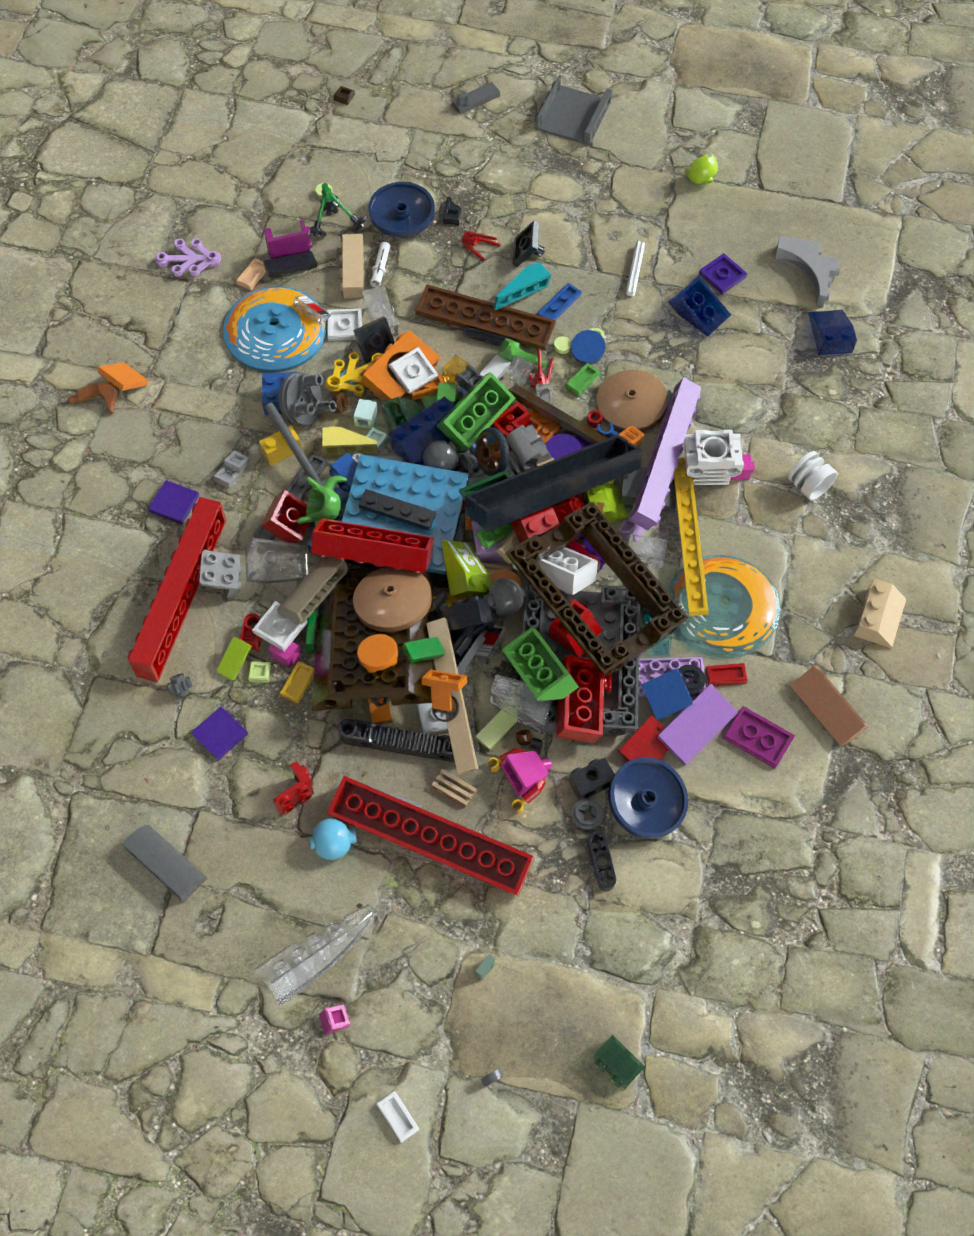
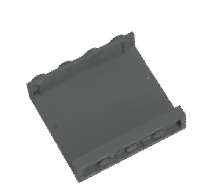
(572, 113)

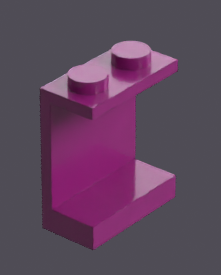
(288, 244)

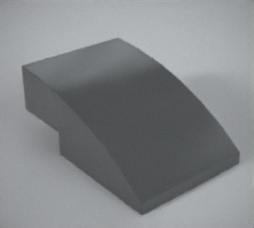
(631, 485)

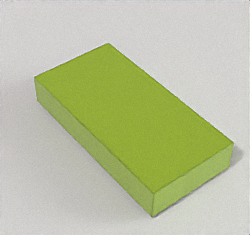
(233, 658)

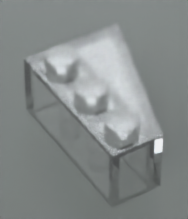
(517, 699)

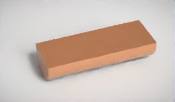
(829, 706)

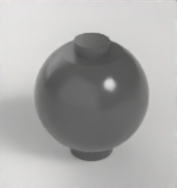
(441, 455)
(505, 597)

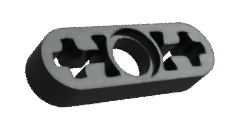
(593, 848)

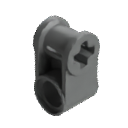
(468, 378)

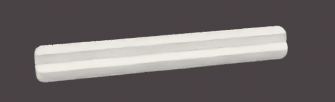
(635, 268)

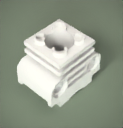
(713, 456)

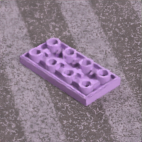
(654, 667)

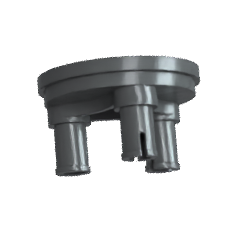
(302, 399)

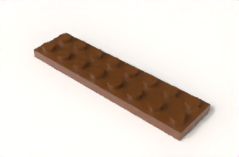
(479, 314)

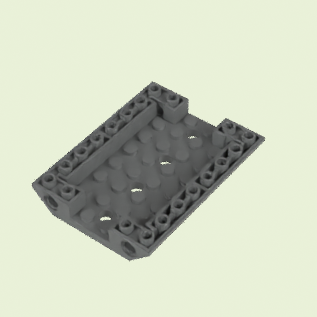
(619, 618)

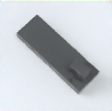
(475, 98)
(469, 653)

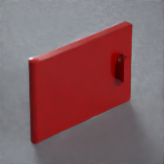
(645, 742)

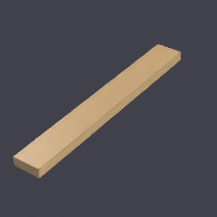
(458, 727)

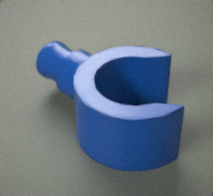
(610, 433)

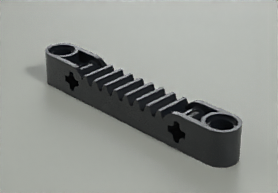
(395, 740)

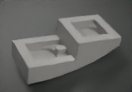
(232, 469)

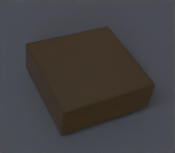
(344, 95)

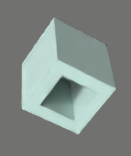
(365, 414)

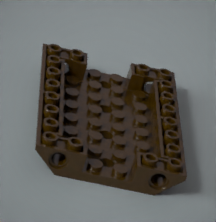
(337, 668)

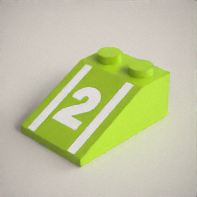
(464, 570)

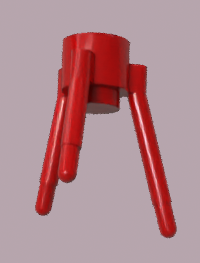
(471, 239)
(540, 378)

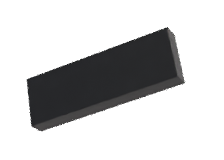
(290, 264)

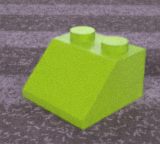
(611, 497)

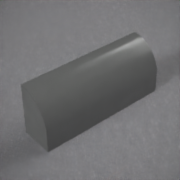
(164, 862)

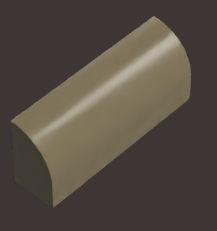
(313, 589)

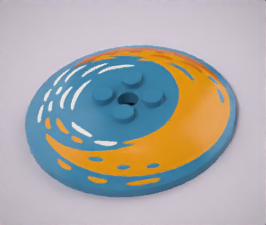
(267, 346)

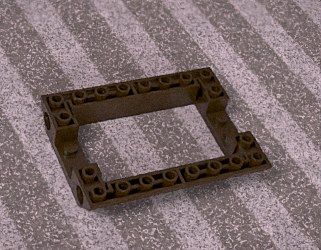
(626, 565)

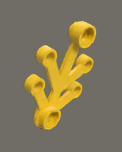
(351, 375)

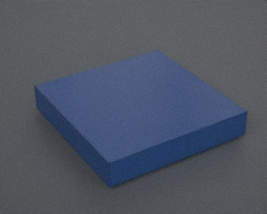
(667, 694)

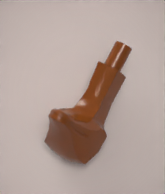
(102, 389)

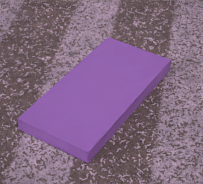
(697, 724)

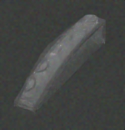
(304, 963)

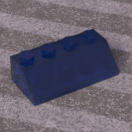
(415, 434)

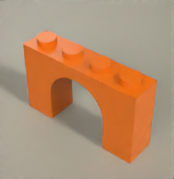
(377, 376)

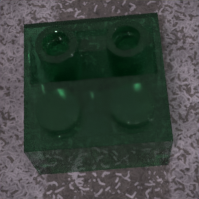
(398, 411)

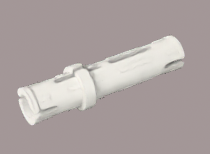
(381, 258)

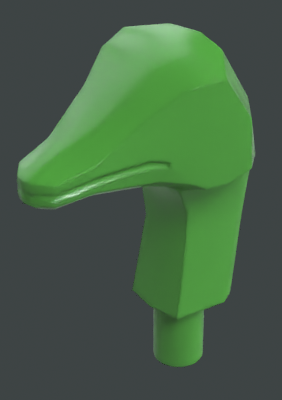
(511, 348)

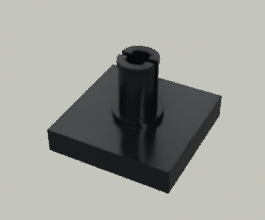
(526, 244)
(373, 338)

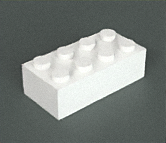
(569, 570)

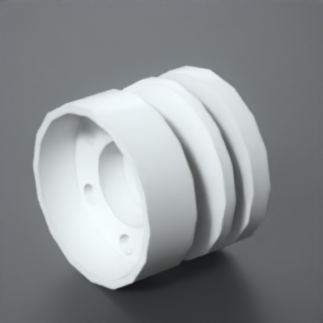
(812, 475)

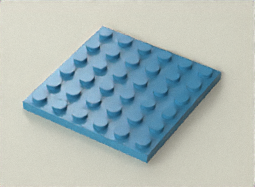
(415, 484)

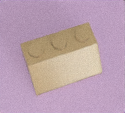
(880, 613)

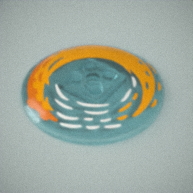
(735, 627)

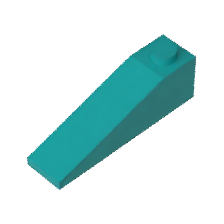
(528, 281)

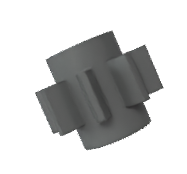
(180, 685)

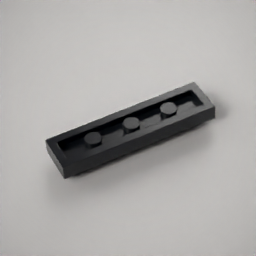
(397, 509)

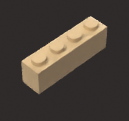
(353, 265)

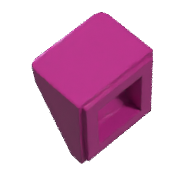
(334, 1019)

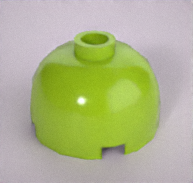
(703, 170)

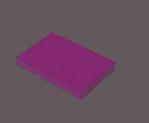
(758, 737)

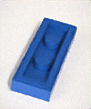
(560, 302)

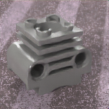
(526, 450)

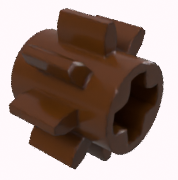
(341, 401)

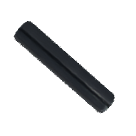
(484, 336)

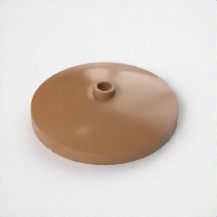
(632, 399)
(392, 599)

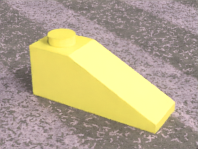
(340, 441)

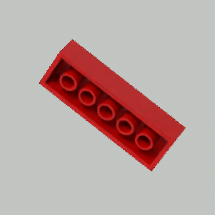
(372, 545)

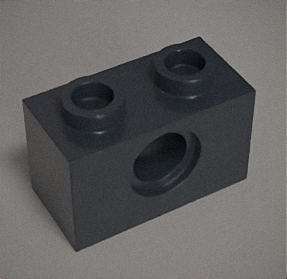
(586, 788)

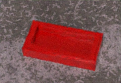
(726, 674)

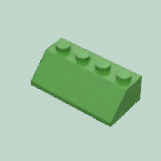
(539, 666)

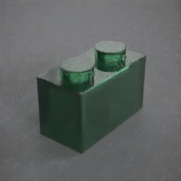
(618, 1063)

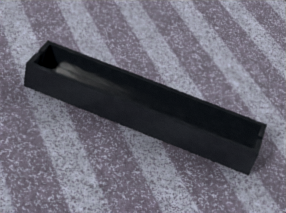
(552, 482)

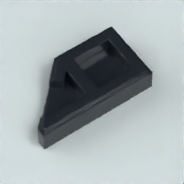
(452, 213)

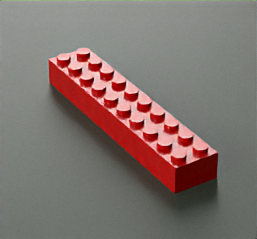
(176, 591)
(431, 836)

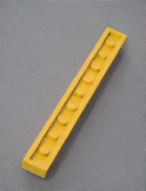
(690, 541)

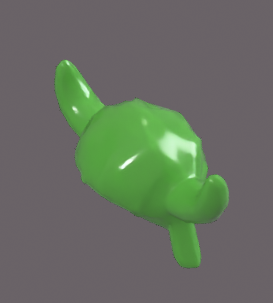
(322, 501)

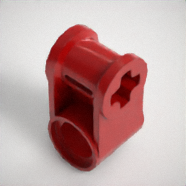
(247, 634)

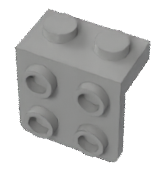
(221, 571)

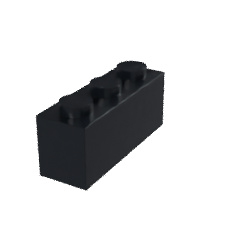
(462, 614)

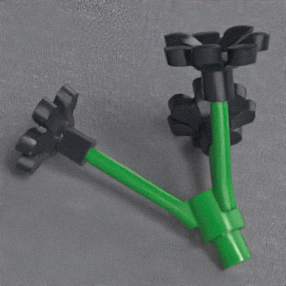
(330, 203)

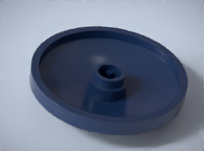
(401, 209)
(648, 798)

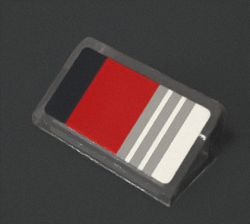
(311, 309)
(491, 644)

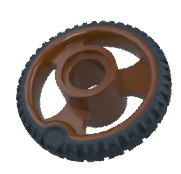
(492, 452)

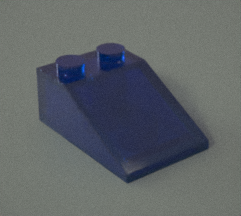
(700, 306)
(832, 332)

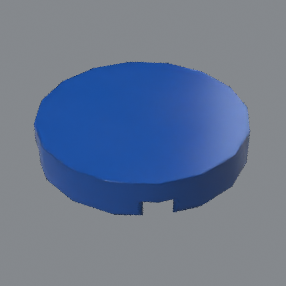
(588, 347)

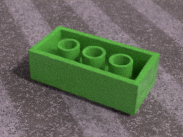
(476, 411)

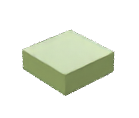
(259, 672)

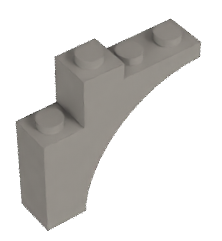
(808, 259)

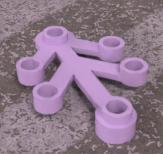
(209, 258)

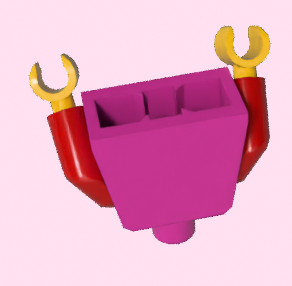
(524, 772)

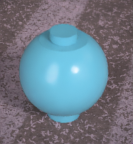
(332, 839)

